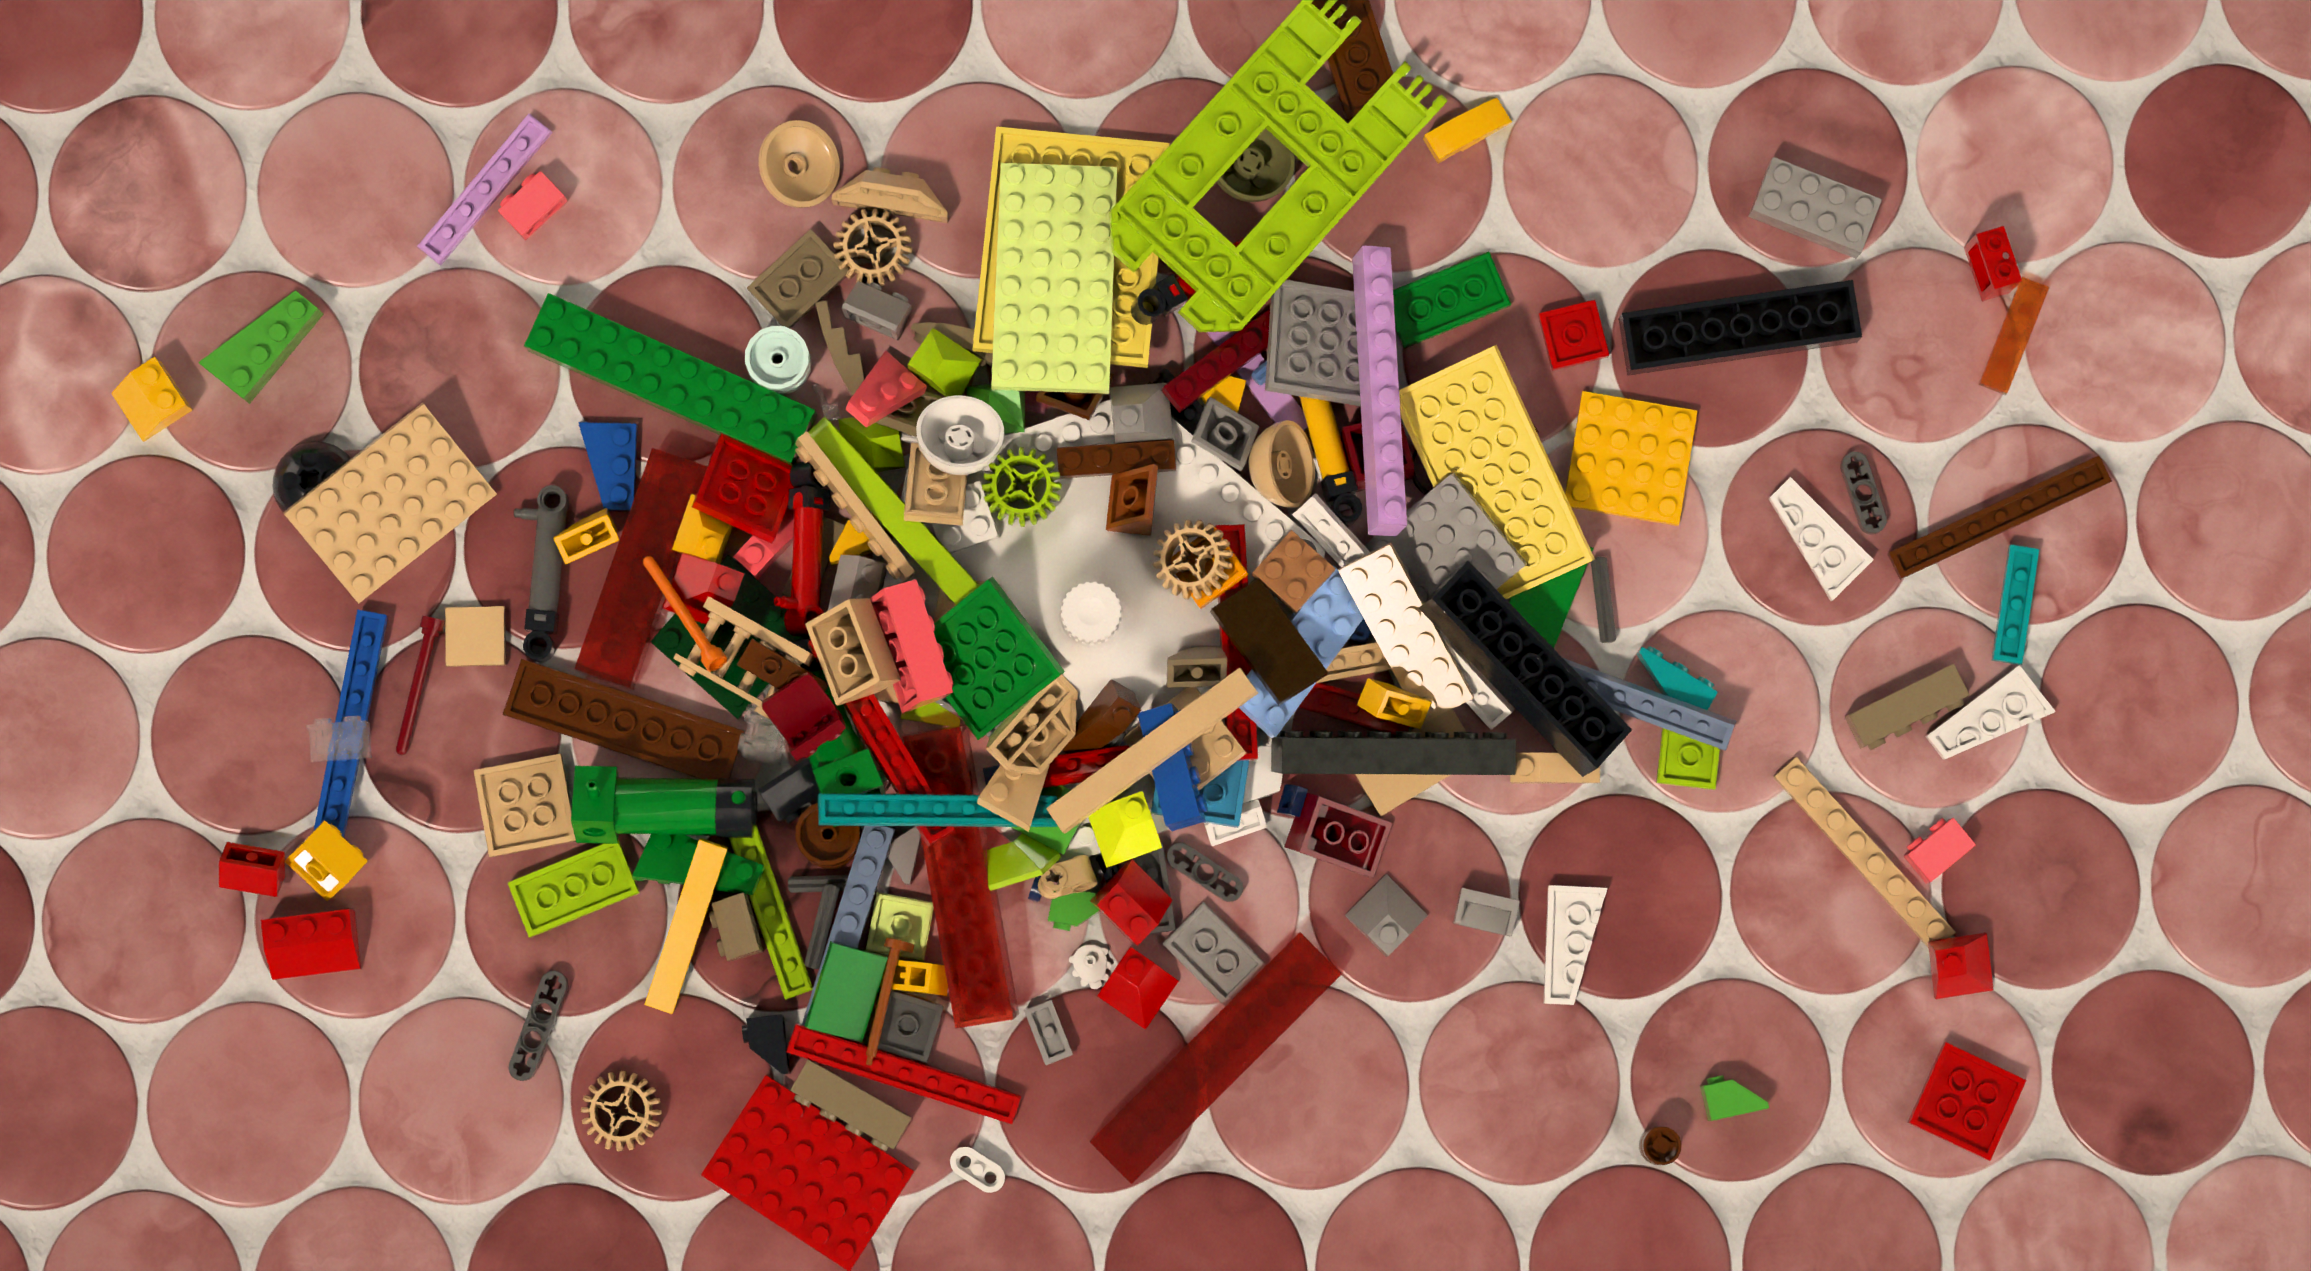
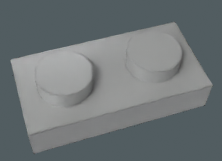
(1048, 1032)

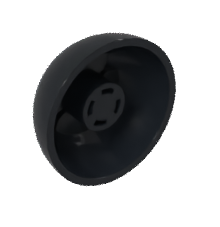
(299, 464)

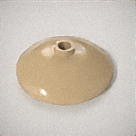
(813, 161)

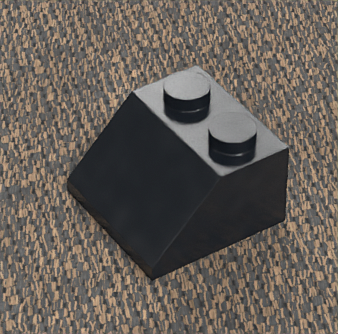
(791, 792)

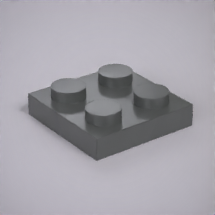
(910, 1026)

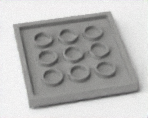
(1313, 343)
(1445, 533)

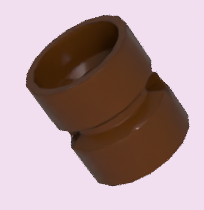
(1660, 1145)

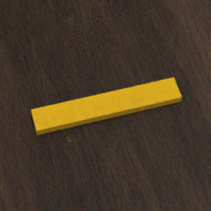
(686, 925)

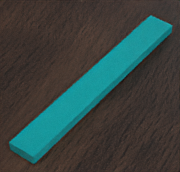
(918, 811)

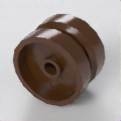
(822, 852)

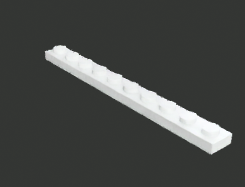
(1346, 548)

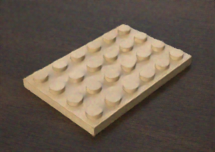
(390, 503)

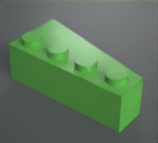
(261, 348)

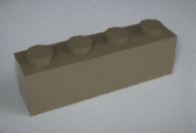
(1907, 706)
(851, 1104)

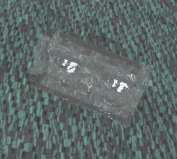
(339, 740)

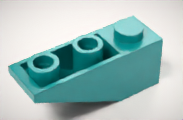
(1675, 681)

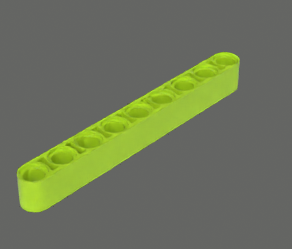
(890, 512)

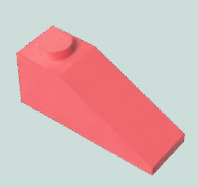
(759, 554)

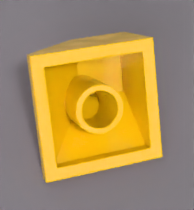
(702, 535)

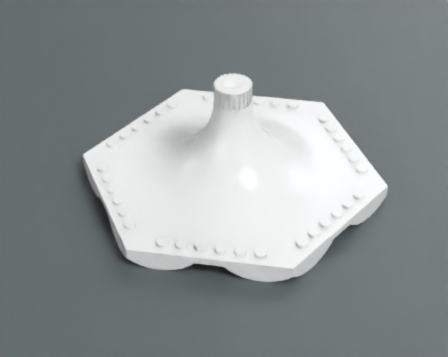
(1097, 589)

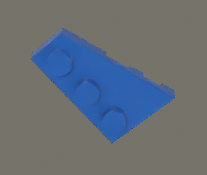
(613, 461)

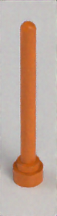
(712, 656)

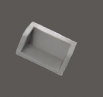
(1486, 912)

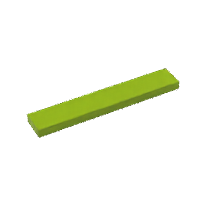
(774, 921)

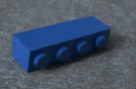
(1175, 778)

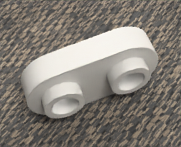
(978, 1168)

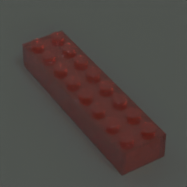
(630, 596)

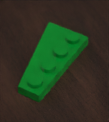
(670, 856)

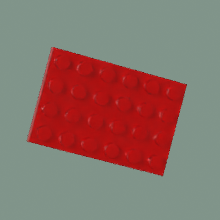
(807, 1173)

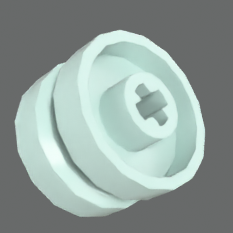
(775, 342)

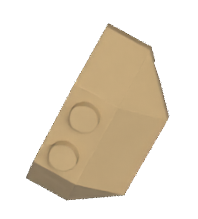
(892, 193)
(1036, 730)

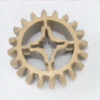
(886, 244)
(1203, 553)
(626, 1098)

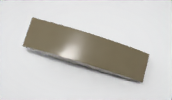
(848, 366)

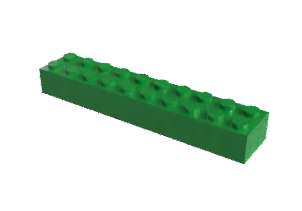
(668, 379)

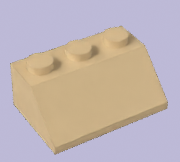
(852, 651)

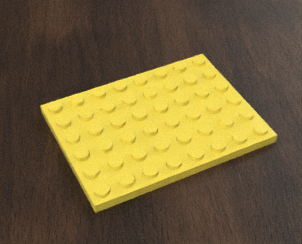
(1132, 158)

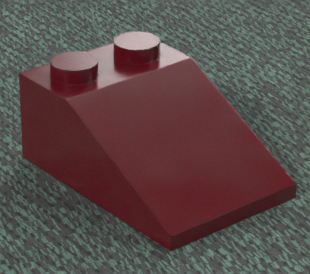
(1339, 835)

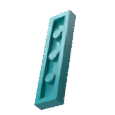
(2015, 604)

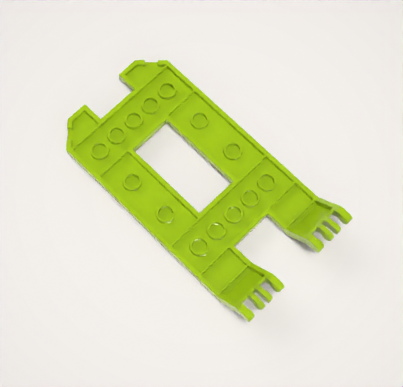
(1339, 157)

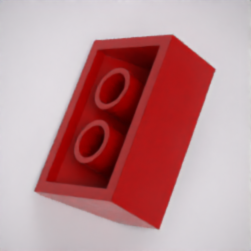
(311, 944)

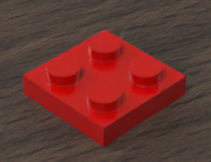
(1573, 335)

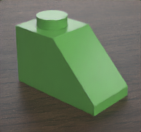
(1071, 910)
(1729, 1099)

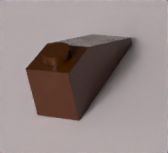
(1104, 718)

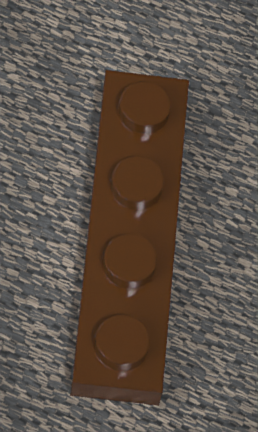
(1114, 458)

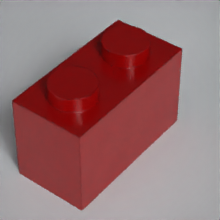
(251, 869)

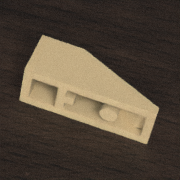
(1548, 769)

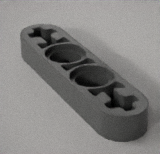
(532, 1023)

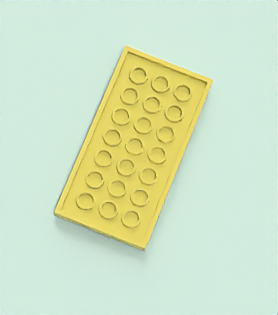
(1478, 428)

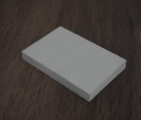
(1214, 954)

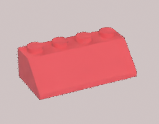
(912, 645)

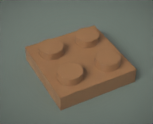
(1293, 571)

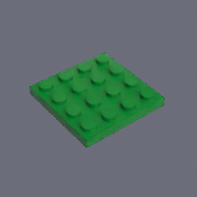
(992, 658)

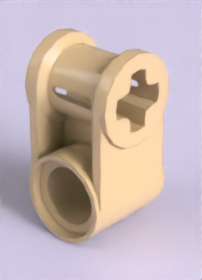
(1072, 877)

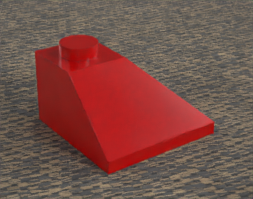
(699, 579)
(1960, 965)
(1137, 988)

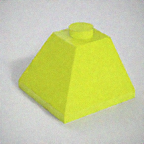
(1125, 829)

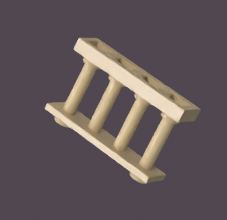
(743, 629)

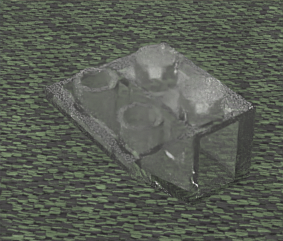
(762, 740)

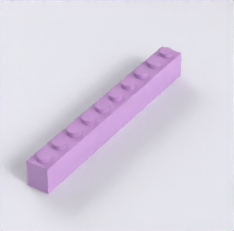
(1379, 391)

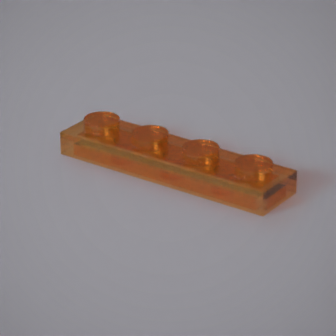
(2013, 336)

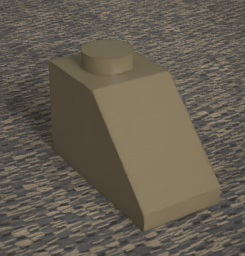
(1196, 667)

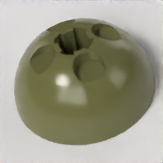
(1269, 166)

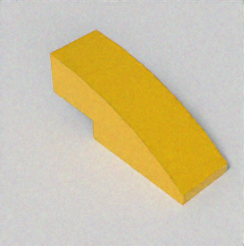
(1466, 130)

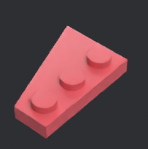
(884, 391)

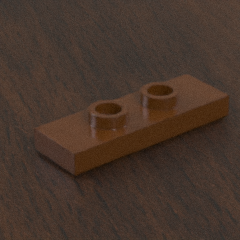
(772, 666)

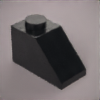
(768, 1040)

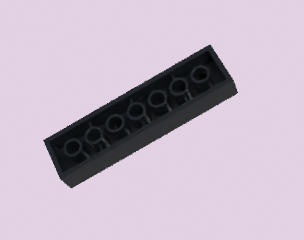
(1740, 327)
(1525, 669)

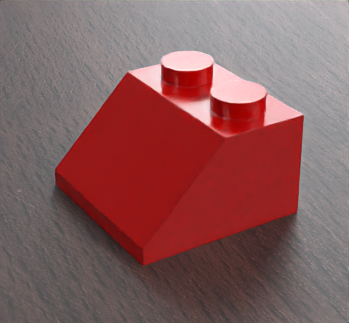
(1132, 902)

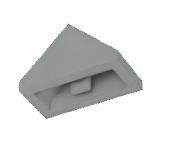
(904, 854)

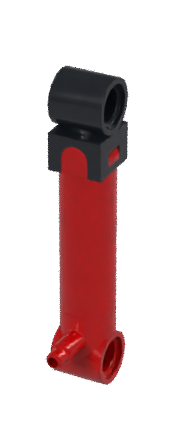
(1164, 297)
(808, 504)

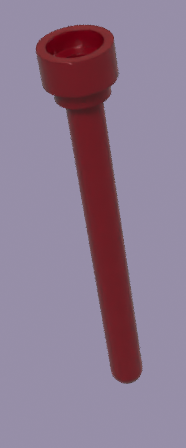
(430, 629)

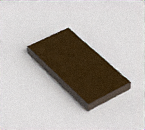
(1268, 642)

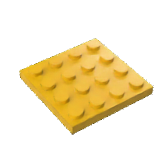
(1630, 458)

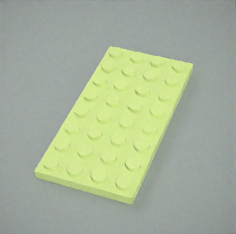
(1054, 278)

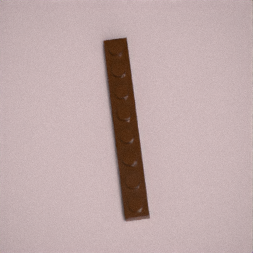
(1999, 517)

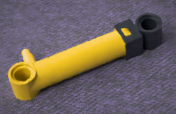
(1337, 480)

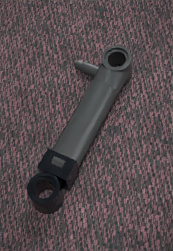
(546, 572)

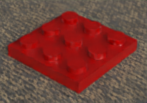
(745, 488)
(1967, 1101)

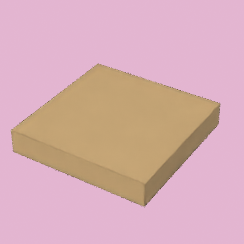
(475, 636)

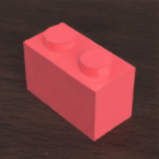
(531, 204)
(1938, 850)

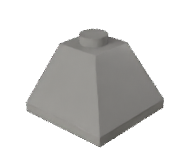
(1140, 413)
(1225, 433)
(1386, 915)

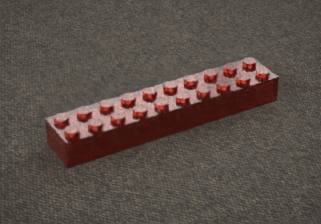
(963, 905)
(1216, 1057)

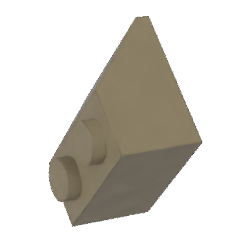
(736, 927)

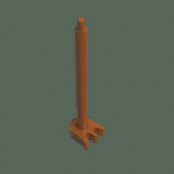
(895, 948)

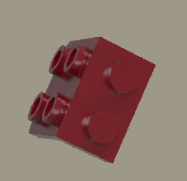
(804, 715)

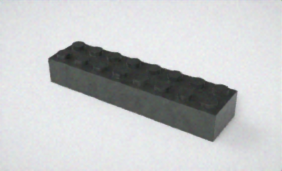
(1393, 755)

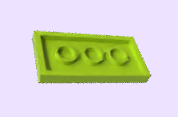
(573, 888)

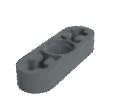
(1877, 511)
(1204, 860)

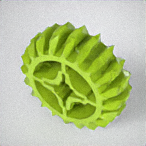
(1037, 507)

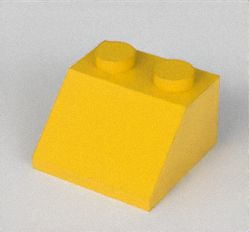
(150, 399)
(326, 860)

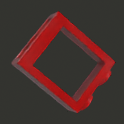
(1990, 270)

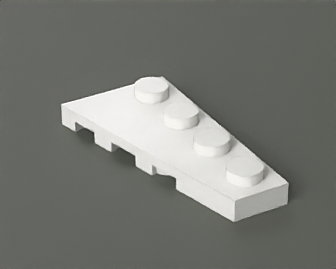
(1823, 543)
(1996, 711)
(1569, 935)

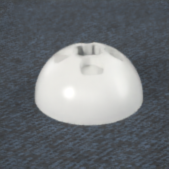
(959, 434)

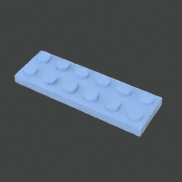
(1325, 625)

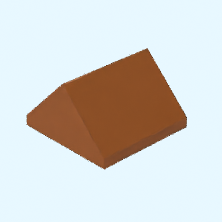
(1132, 501)

